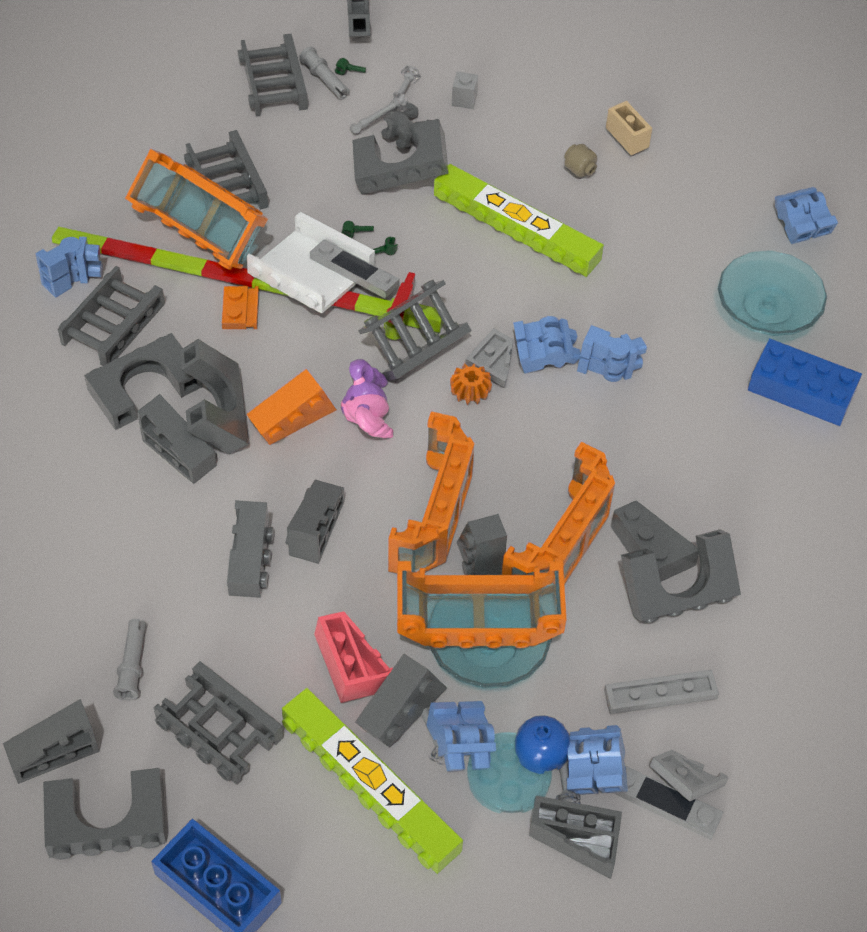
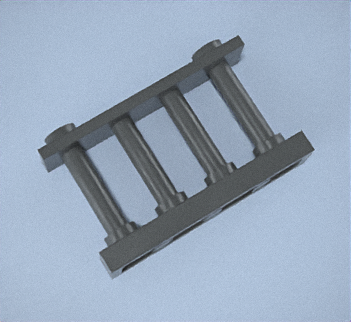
(290, 64)
(242, 161)
(123, 333)
(434, 342)

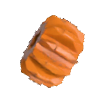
(471, 383)

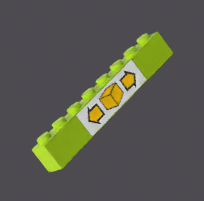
(519, 220)
(372, 781)

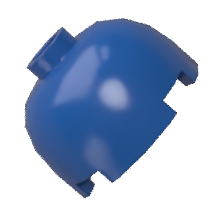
(542, 744)

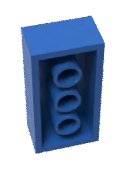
(804, 382)
(216, 880)

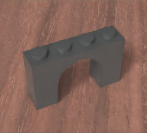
(426, 162)
(108, 382)
(220, 424)
(715, 582)
(141, 826)

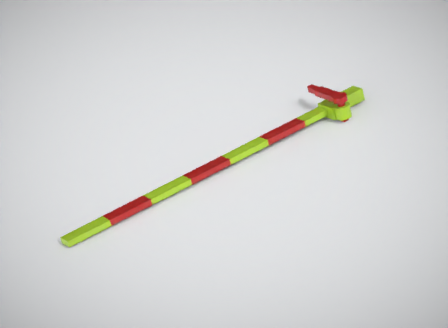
(214, 270)

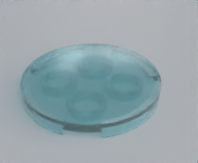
(507, 784)

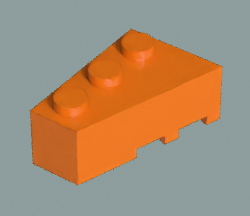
(291, 408)

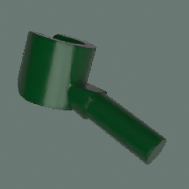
(343, 65)
(349, 228)
(388, 247)

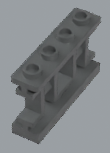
(231, 705)

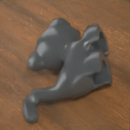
(401, 126)

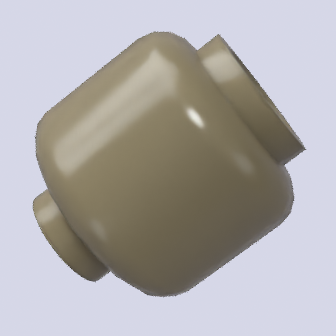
(580, 160)

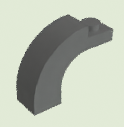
(358, 18)

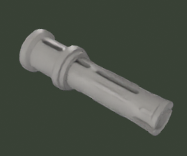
(319, 68)
(129, 670)

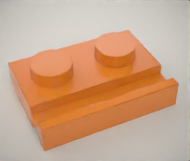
(240, 307)

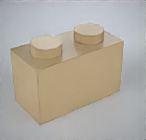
(628, 127)

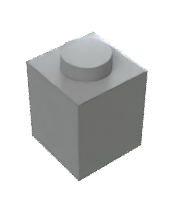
(464, 90)

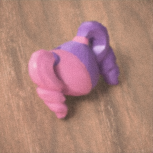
(366, 401)

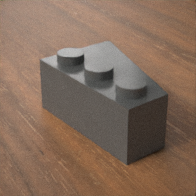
(483, 546)
(400, 700)
(52, 743)

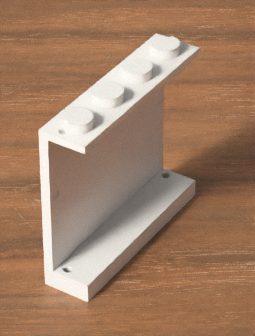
(295, 274)

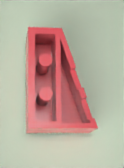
(349, 658)

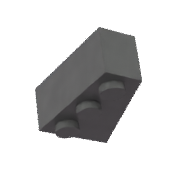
(168, 436)
(314, 521)
(642, 529)
(249, 550)
(578, 831)

